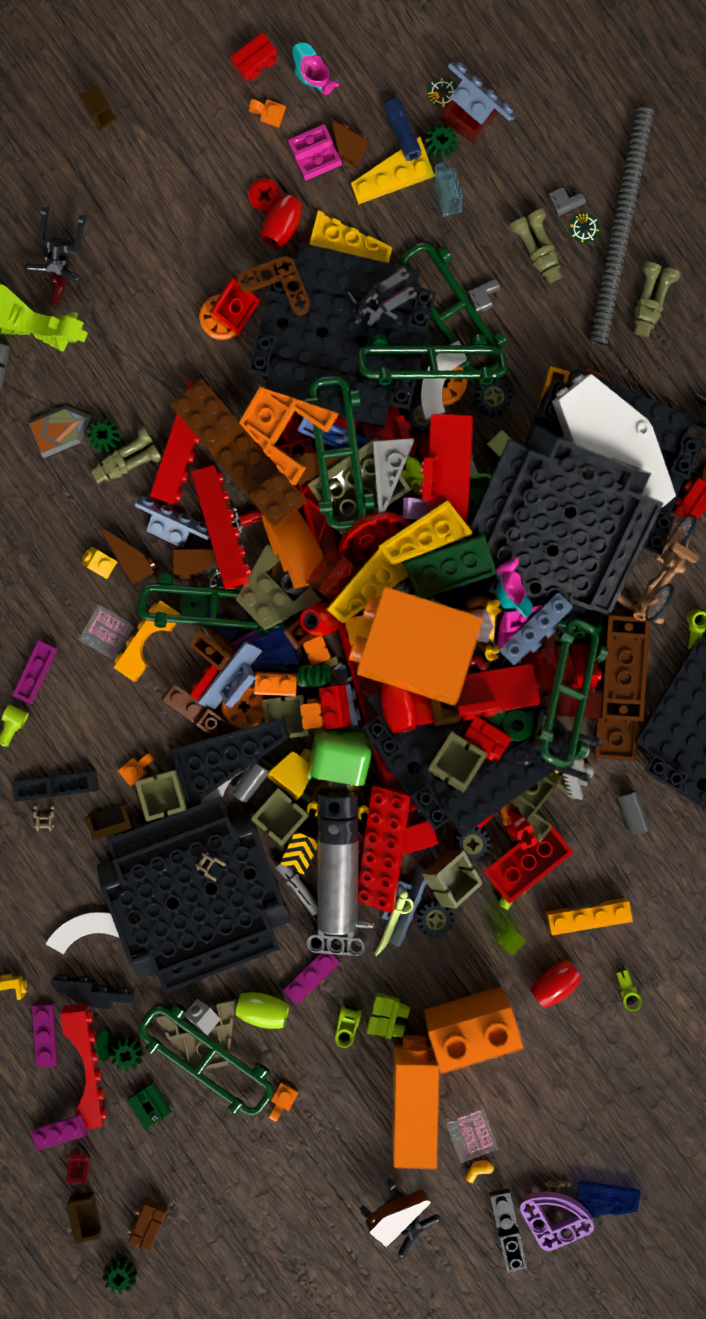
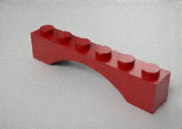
(77, 1026)

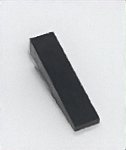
(55, 786)

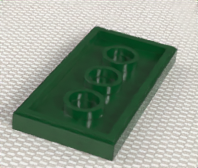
(450, 567)

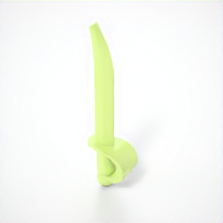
(400, 907)

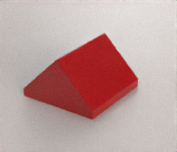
(234, 307)

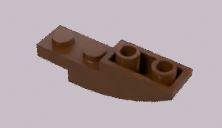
(202, 716)

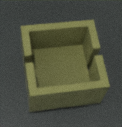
(289, 710)
(457, 762)
(161, 795)
(280, 816)
(452, 883)

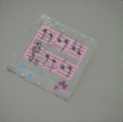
(106, 632)
(472, 1136)

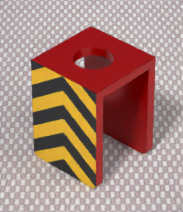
(300, 851)

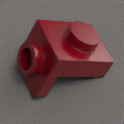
(77, 1168)

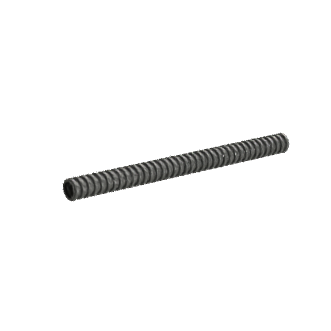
(621, 225)

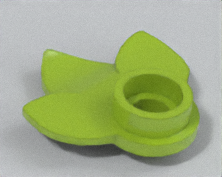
(412, 474)

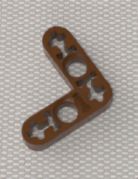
(283, 276)

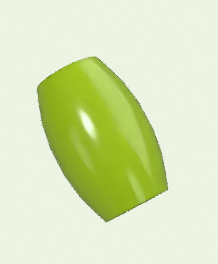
(262, 1010)

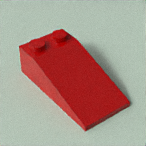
(521, 868)

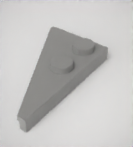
(389, 462)

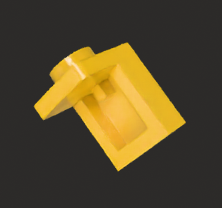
(98, 562)
(16, 982)

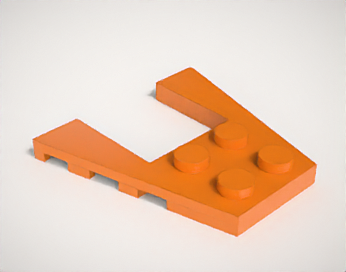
(269, 416)

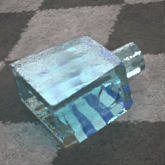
(448, 190)

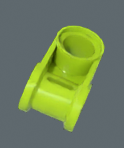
(347, 1022)

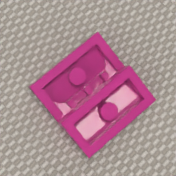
(314, 152)
(512, 623)

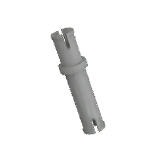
(298, 887)

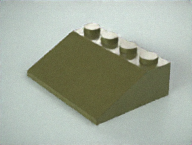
(343, 488)

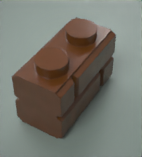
(213, 647)
(147, 1224)

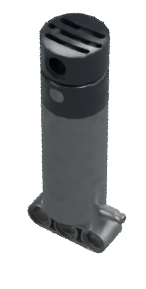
(338, 875)

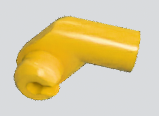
(479, 1167)

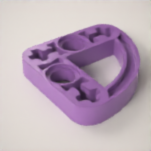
(547, 1230)

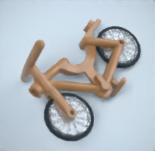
(659, 591)

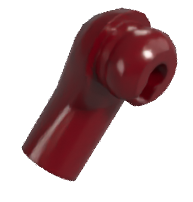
(58, 291)
(476, 659)

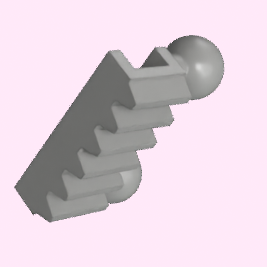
(574, 784)

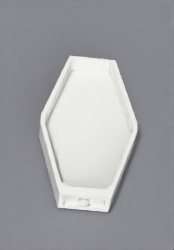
(611, 427)

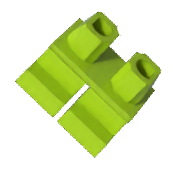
(384, 1016)

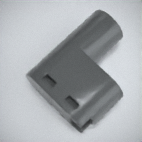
(562, 203)
(479, 295)

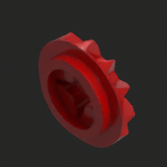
(264, 186)

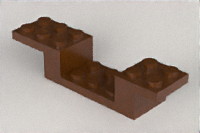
(238, 453)
(622, 683)

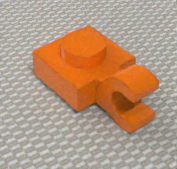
(271, 112)
(135, 770)
(283, 1098)

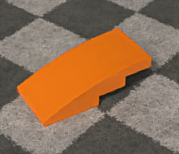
(295, 547)

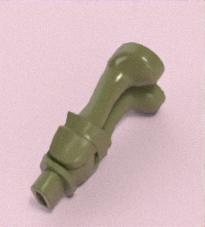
(545, 258)
(649, 310)
(115, 465)

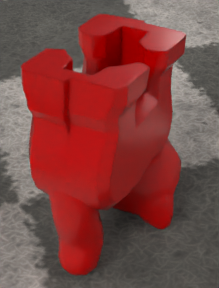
(521, 830)

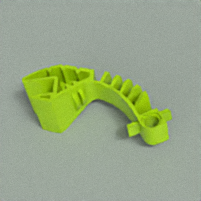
(21, 320)

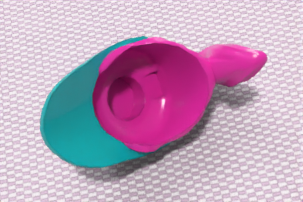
(311, 69)
(510, 589)

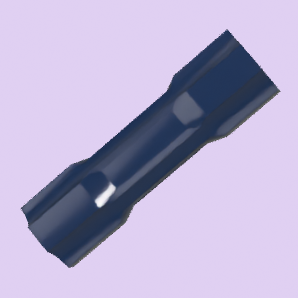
(407, 140)

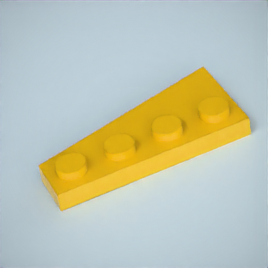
(392, 175)
(335, 236)
(428, 533)
(368, 581)

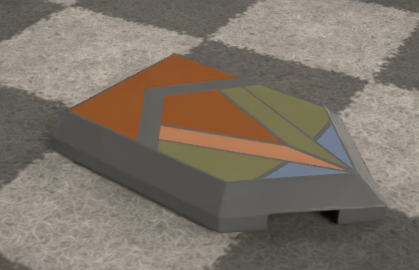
(59, 429)

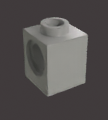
(202, 1016)

